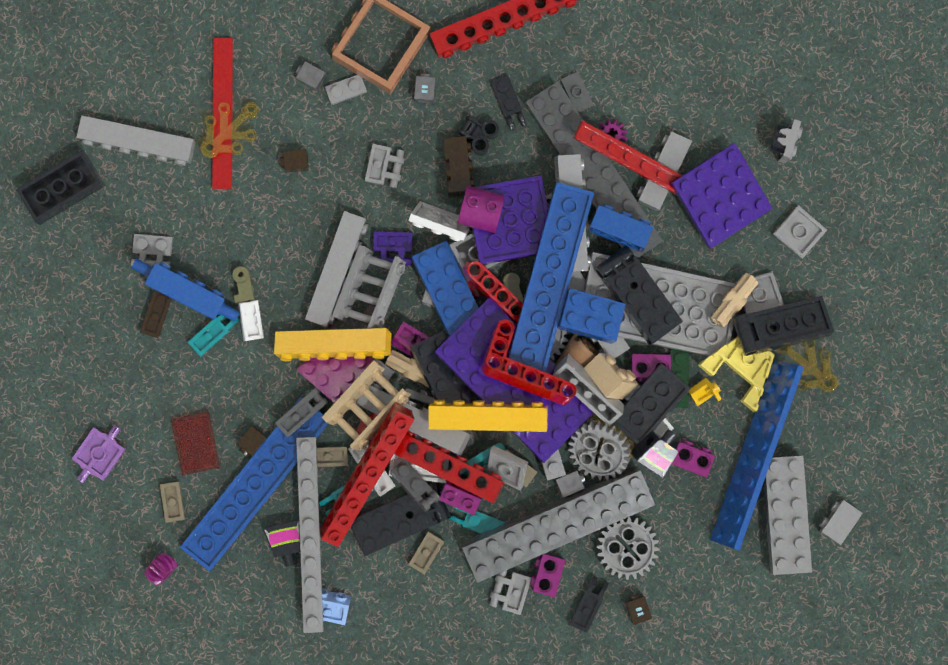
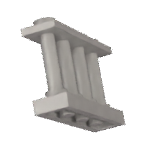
(354, 279)

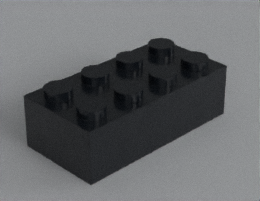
(60, 187)

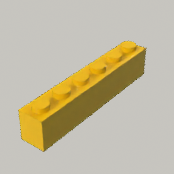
(333, 343)
(488, 416)

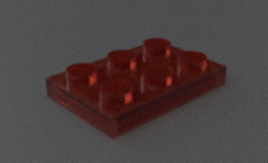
(195, 443)

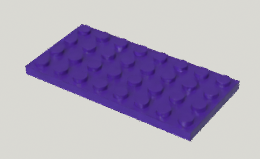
(464, 356)

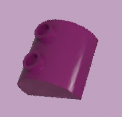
(481, 209)

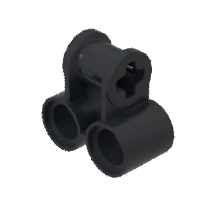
(478, 134)

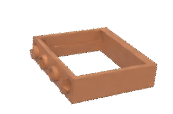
(387, 86)

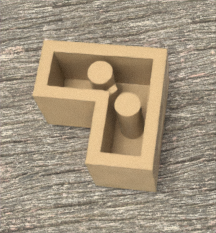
(610, 379)

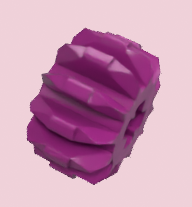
(613, 127)
(160, 568)

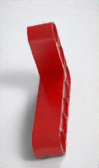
(494, 288)
(521, 370)

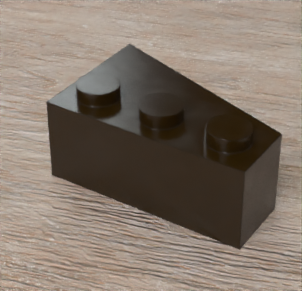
(458, 165)

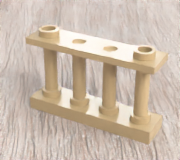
(348, 401)

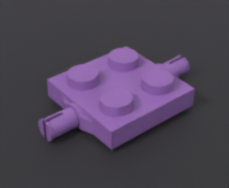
(98, 454)

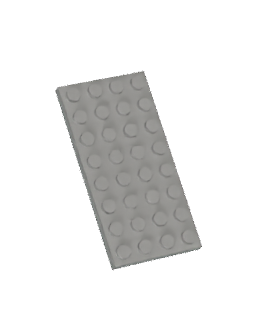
(692, 298)

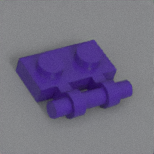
(393, 242)

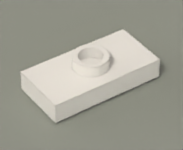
(250, 320)

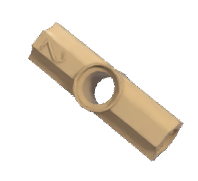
(734, 300)
(406, 366)

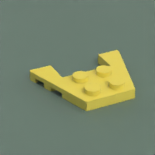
(752, 368)

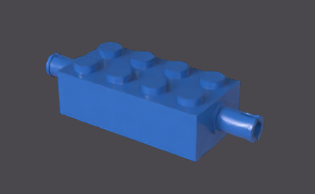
(184, 291)

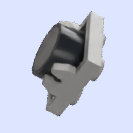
(784, 140)

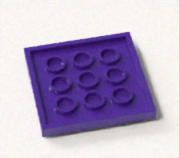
(721, 195)
(519, 221)

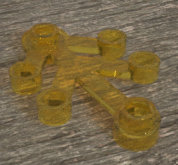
(227, 132)
(810, 368)

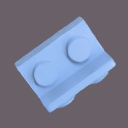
(335, 606)

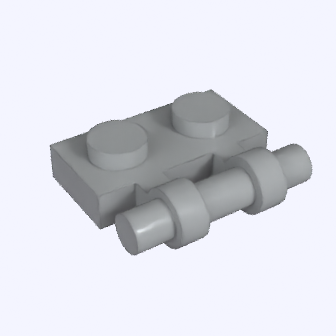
(378, 166)
(152, 245)
(516, 592)

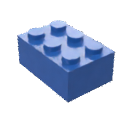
(621, 228)
(591, 316)

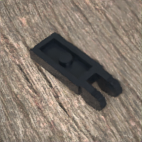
(508, 100)
(588, 606)

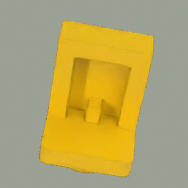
(703, 391)

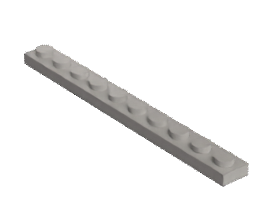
(310, 535)

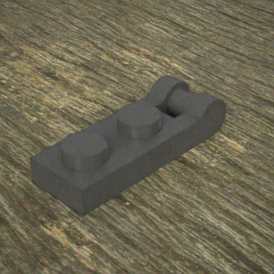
(301, 413)
(414, 485)

